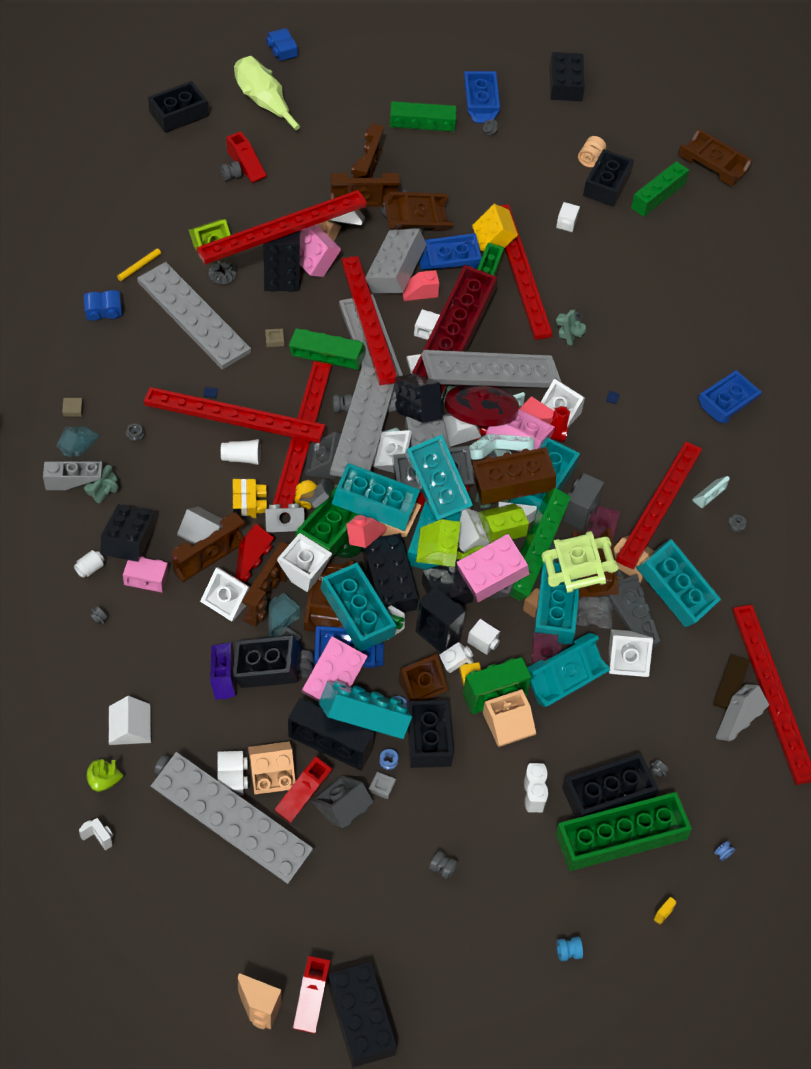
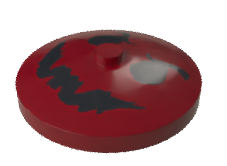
(482, 405)

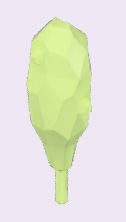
(262, 87)

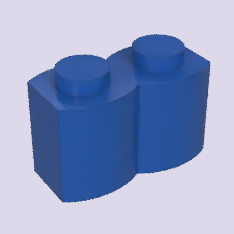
(282, 44)
(102, 305)

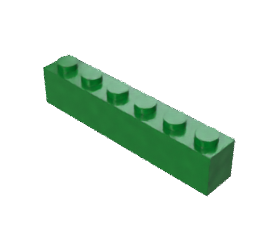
(540, 539)

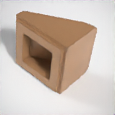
(531, 603)

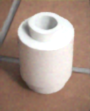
(89, 564)

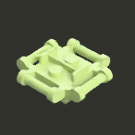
(578, 559)

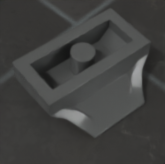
(320, 494)

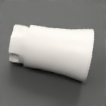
(242, 451)

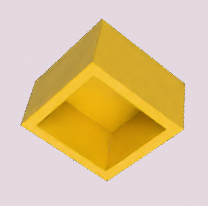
(495, 227)

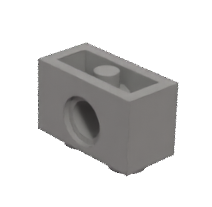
(272, 520)

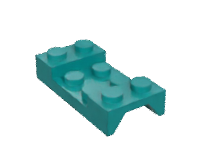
(567, 670)

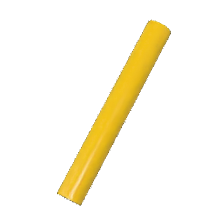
(139, 264)

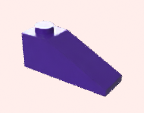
(222, 671)

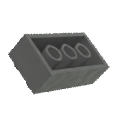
(462, 459)

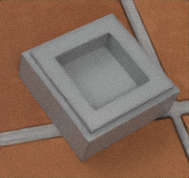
(382, 785)

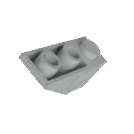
(70, 474)
(743, 708)

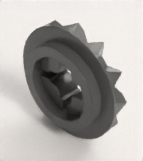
(218, 277)

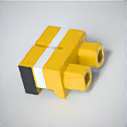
(245, 496)

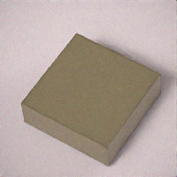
(274, 337)
(72, 407)

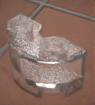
(595, 611)

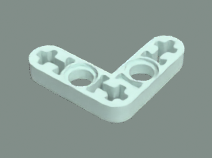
(492, 441)

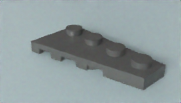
(633, 609)

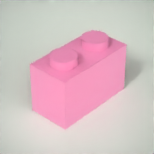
(146, 574)

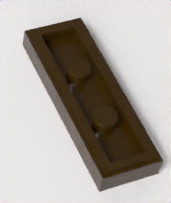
(731, 681)

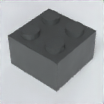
(583, 501)

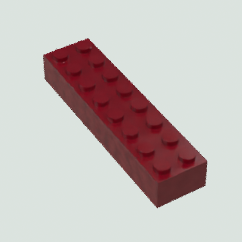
(460, 316)

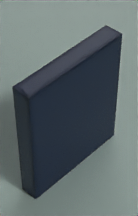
(210, 392)
(612, 397)

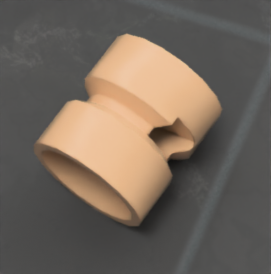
(591, 151)

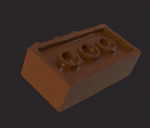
(514, 475)

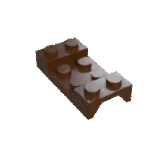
(717, 156)
(366, 167)
(371, 188)
(416, 210)
(191, 560)
(612, 584)
(259, 592)
(318, 608)

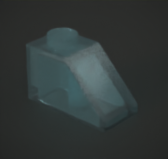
(76, 440)
(282, 613)

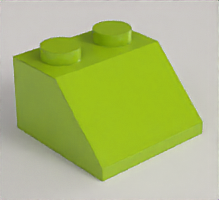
(209, 232)
(503, 521)
(439, 543)

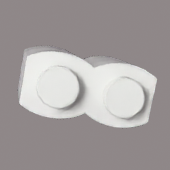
(231, 771)
(535, 787)

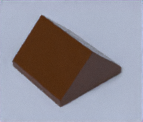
(423, 679)

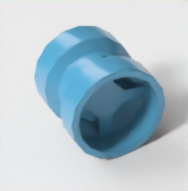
(568, 949)

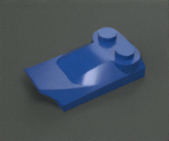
(481, 95)
(451, 252)
(728, 396)
(323, 634)

